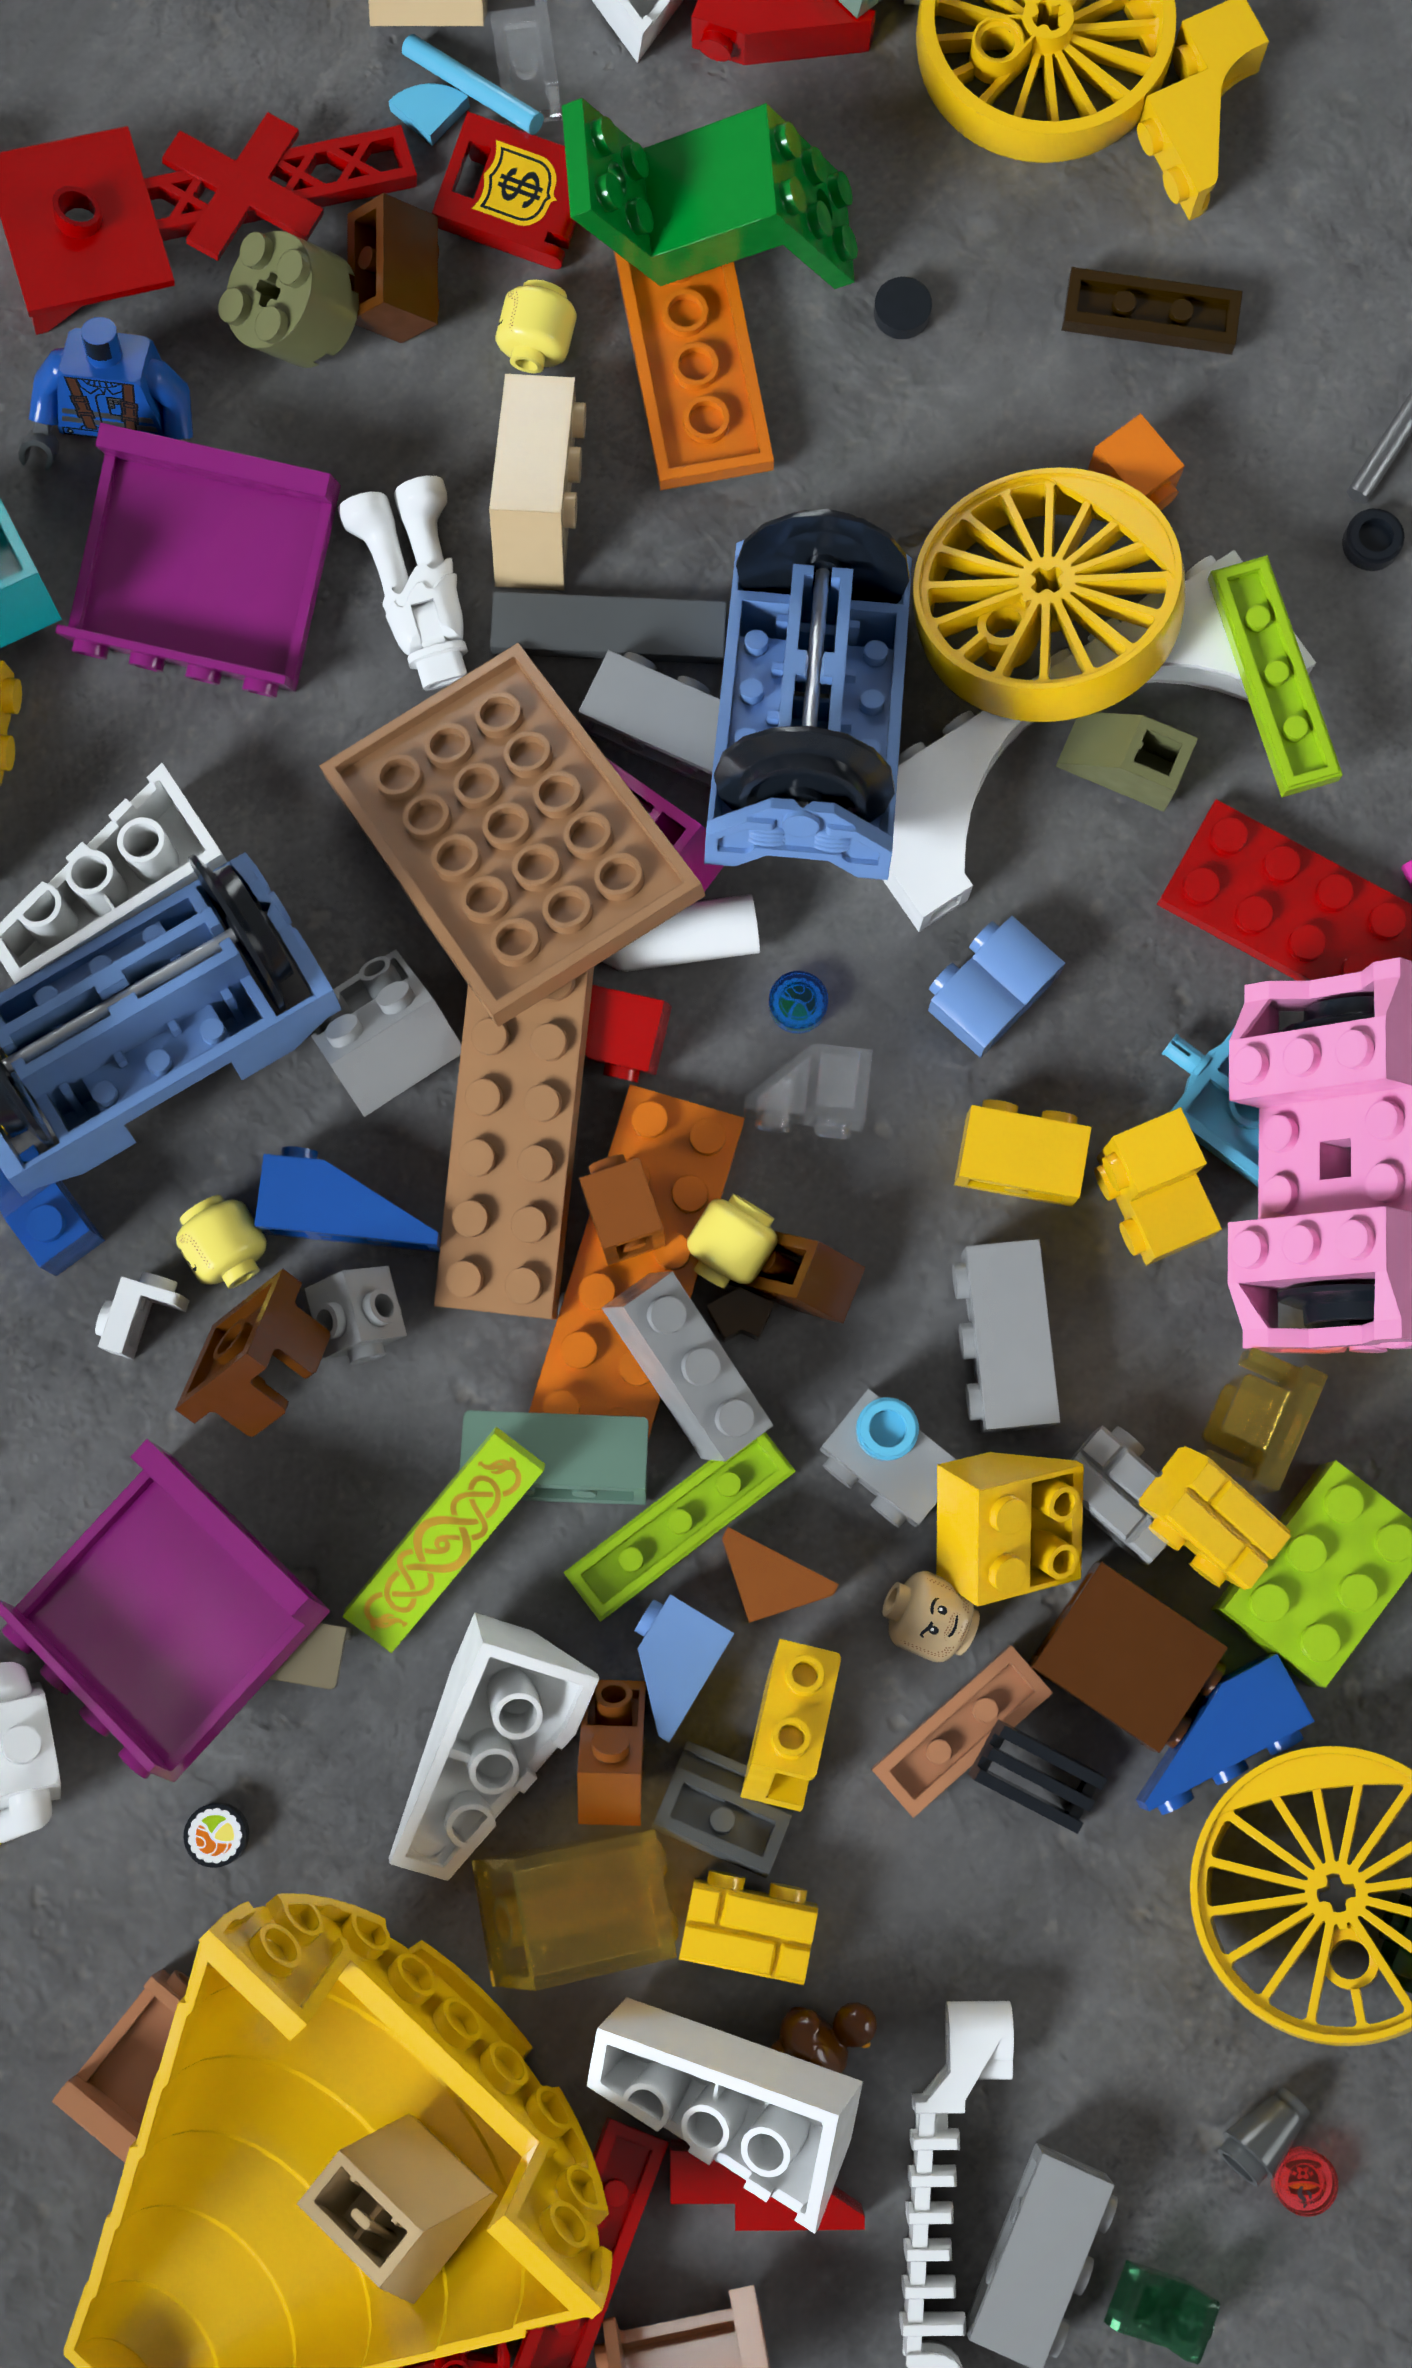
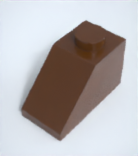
(808, 1278)

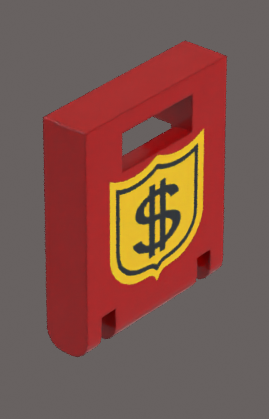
(518, 196)

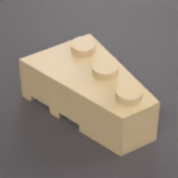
(534, 480)

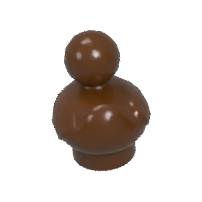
(815, 2040)

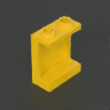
(791, 1725)

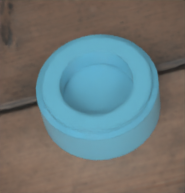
(887, 1429)

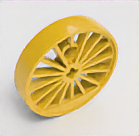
(1057, 40)
(1048, 592)
(1289, 1775)

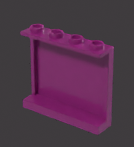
(202, 560)
(163, 1618)

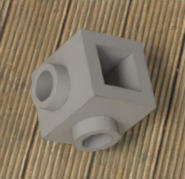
(358, 1312)

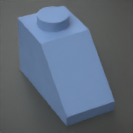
(677, 1658)

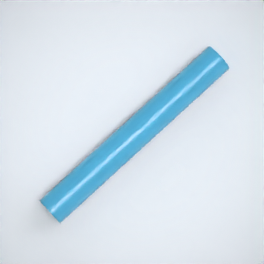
(472, 84)

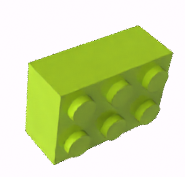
(1329, 1578)

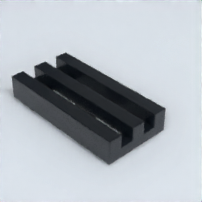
(1079, 1799)

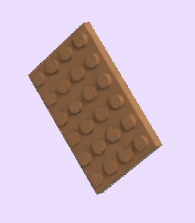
(511, 833)

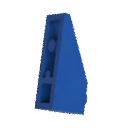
(320, 1202)

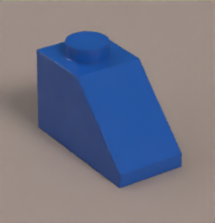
(48, 1222)

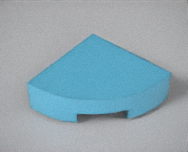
(429, 109)

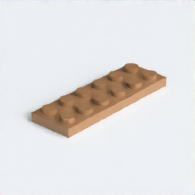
(513, 1155)

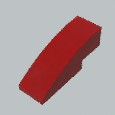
(701, 2183)

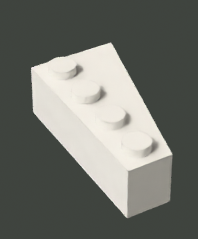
(110, 879)

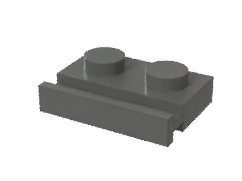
(708, 1813)

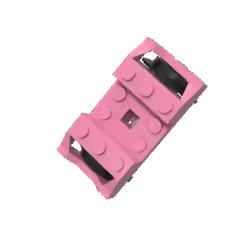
(1329, 1162)

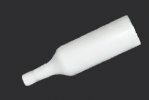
(696, 934)

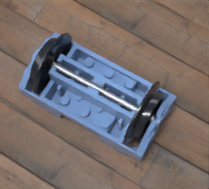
(811, 777)
(150, 1017)

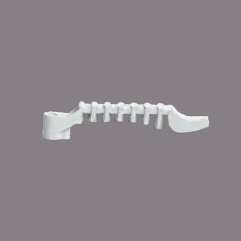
(977, 2048)

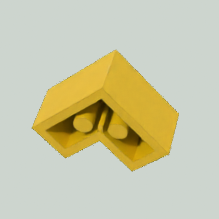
(1157, 1187)

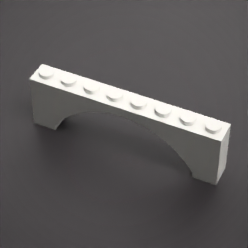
(944, 779)

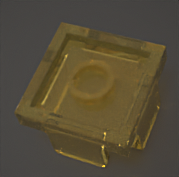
(1263, 1420)

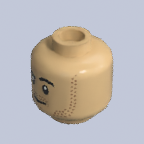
(930, 1617)

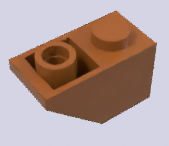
(612, 1755)

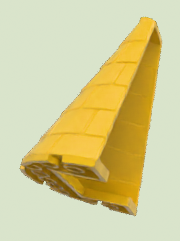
(279, 2056)

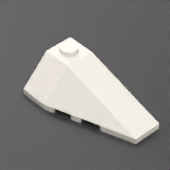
(496, 1724)

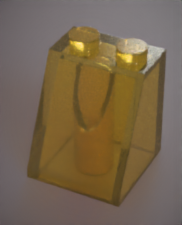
(575, 1910)

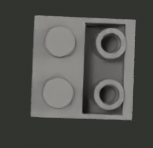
(385, 1033)

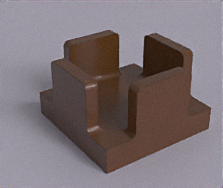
(240, 1349)

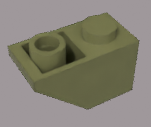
(1128, 755)

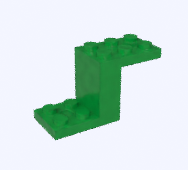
(708, 195)

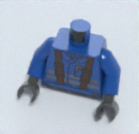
(106, 381)

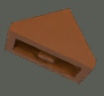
(769, 1580)

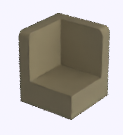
(317, 1658)

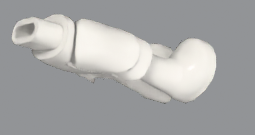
(426, 605)

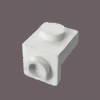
(125, 1317)

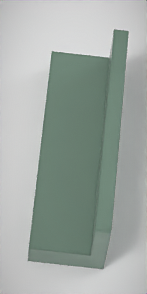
(583, 1454)

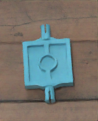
(1218, 1124)

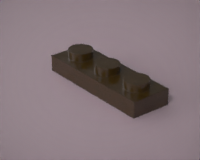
(1152, 310)

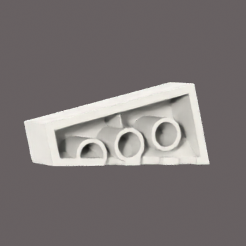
(732, 2102)

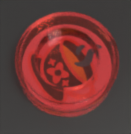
(1305, 2182)

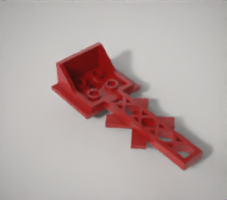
(122, 246)

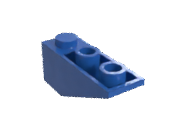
(1240, 1717)

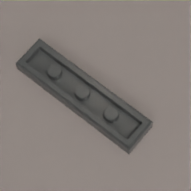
(594, 624)

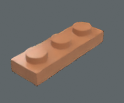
(956, 1732)

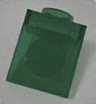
(1163, 2311)

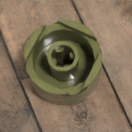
(289, 298)

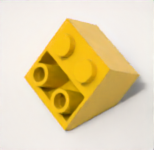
(1008, 1524)

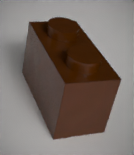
(394, 267)

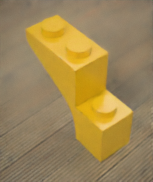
(1184, 119)

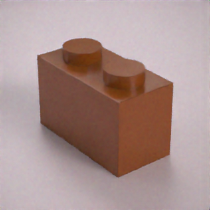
(622, 1208)

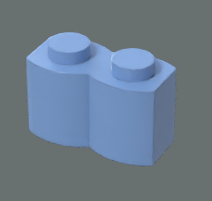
(995, 985)

